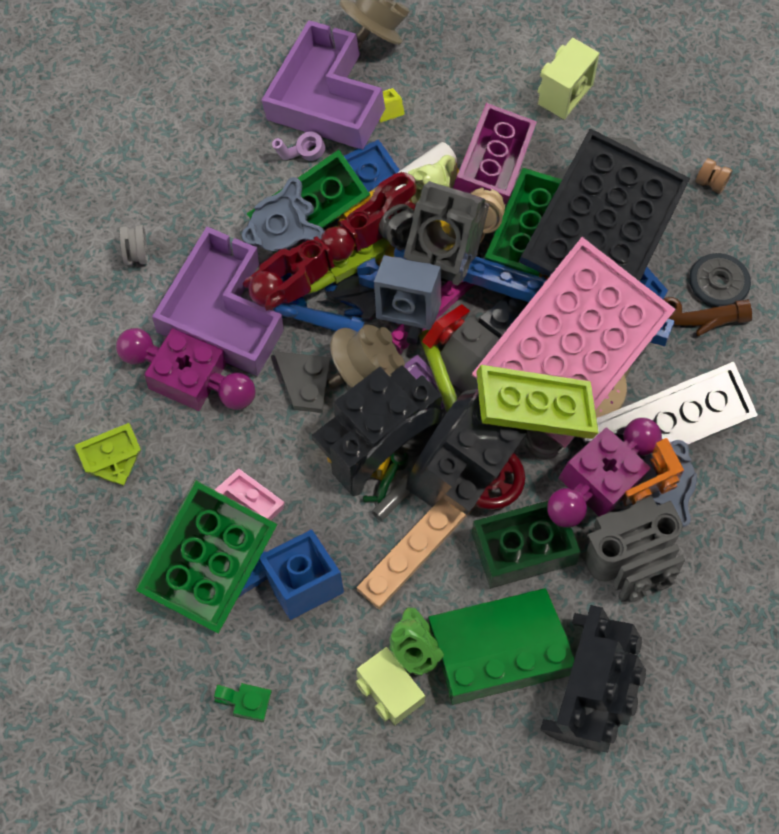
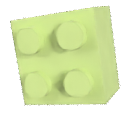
(567, 78)

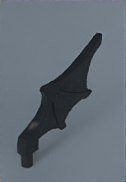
(364, 298)

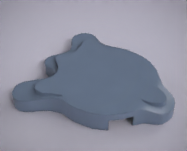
(282, 220)
(685, 488)

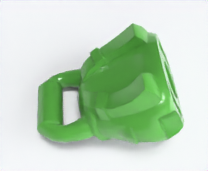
(413, 643)

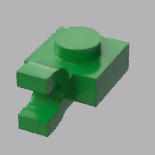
(249, 702)

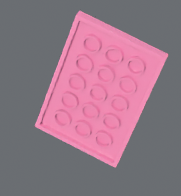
(582, 325)

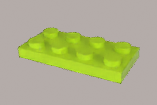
(536, 402)

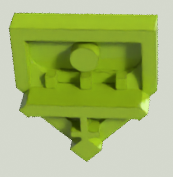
(110, 454)

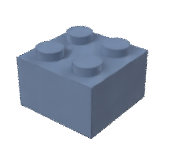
(407, 292)

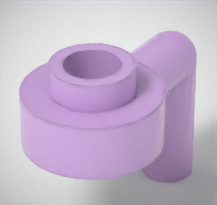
(302, 147)

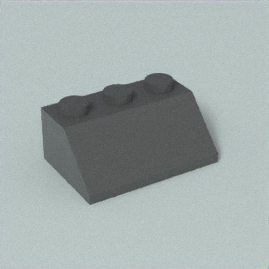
(465, 352)

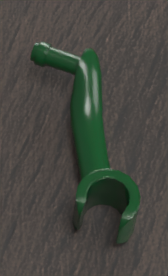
(385, 482)

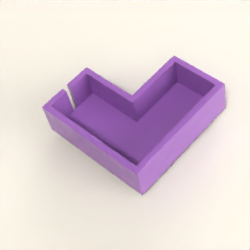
(314, 89)
(209, 306)

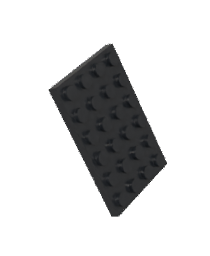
(612, 201)

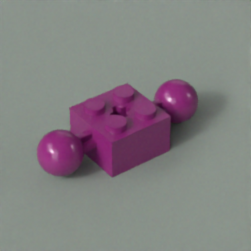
(185, 369)
(603, 472)

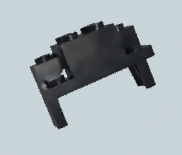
(375, 422)
(462, 456)

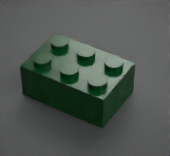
(522, 544)

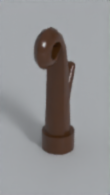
(712, 317)

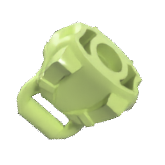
(442, 173)

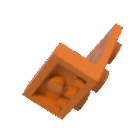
(664, 463)

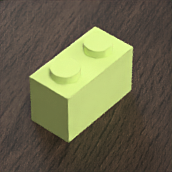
(389, 686)

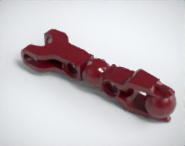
(316, 256)

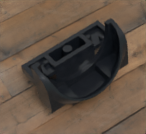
(602, 678)

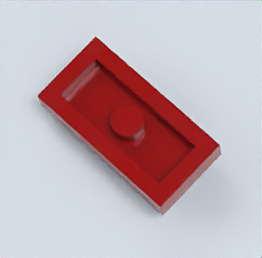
(446, 326)

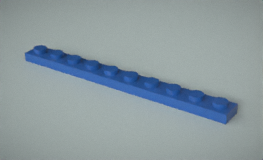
(521, 286)

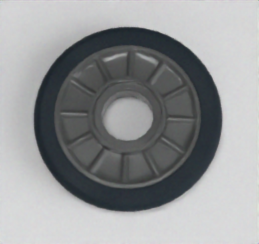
(719, 264)

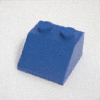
(301, 574)

